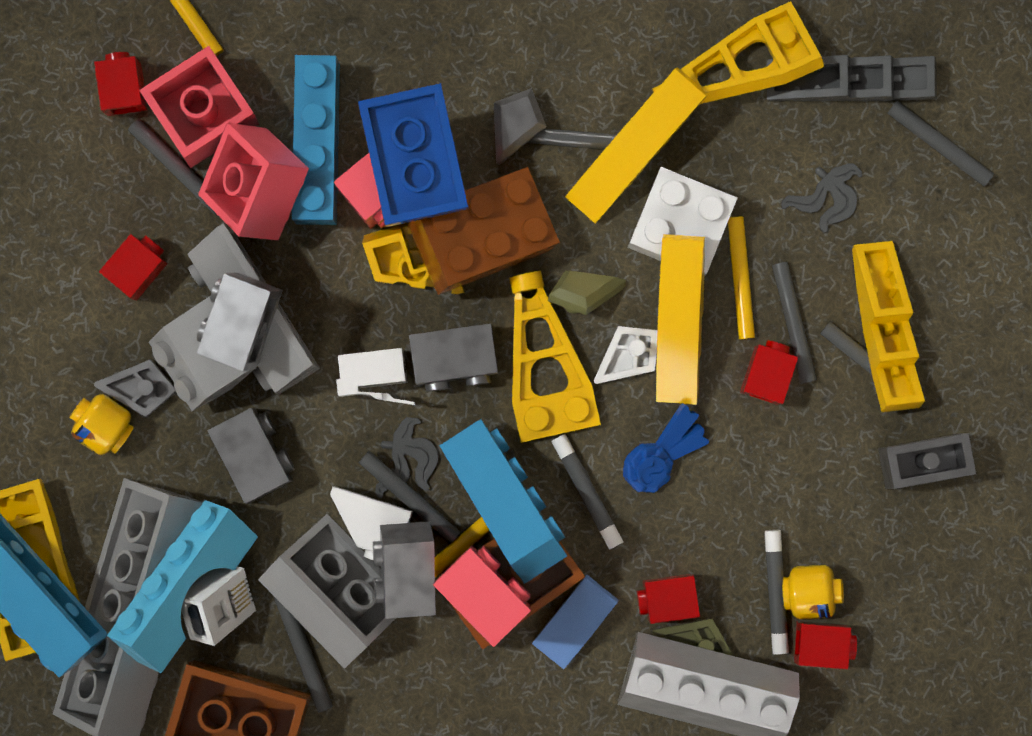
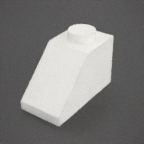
(365, 515)

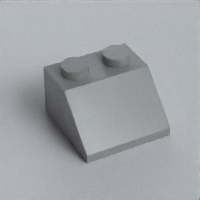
(194, 376)

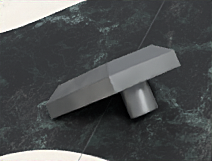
(516, 123)
(139, 387)

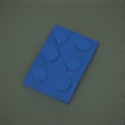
(413, 155)

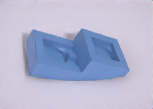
(575, 621)

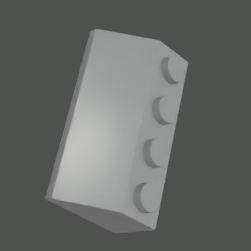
(284, 354)
(709, 688)

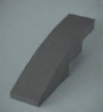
(863, 80)

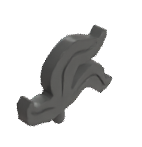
(842, 194)
(418, 448)

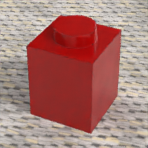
(119, 84)
(134, 266)
(769, 372)
(668, 599)
(824, 645)

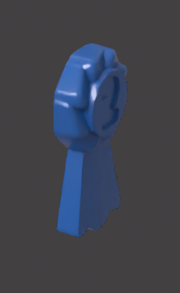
(651, 463)

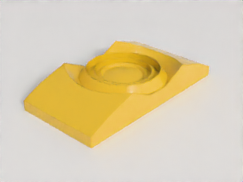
(33, 518)

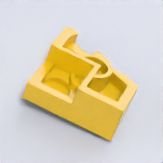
(396, 258)

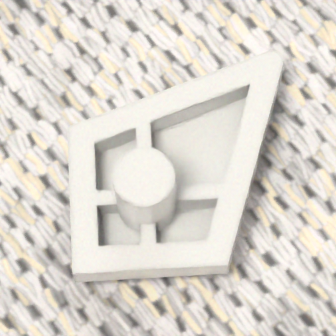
(629, 354)

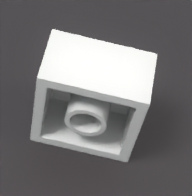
(681, 208)

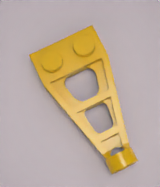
(787, 42)
(556, 412)

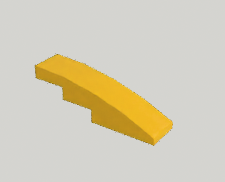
(636, 145)
(680, 319)
(886, 326)

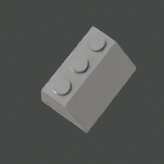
(329, 590)

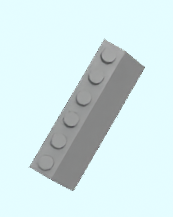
(109, 688)

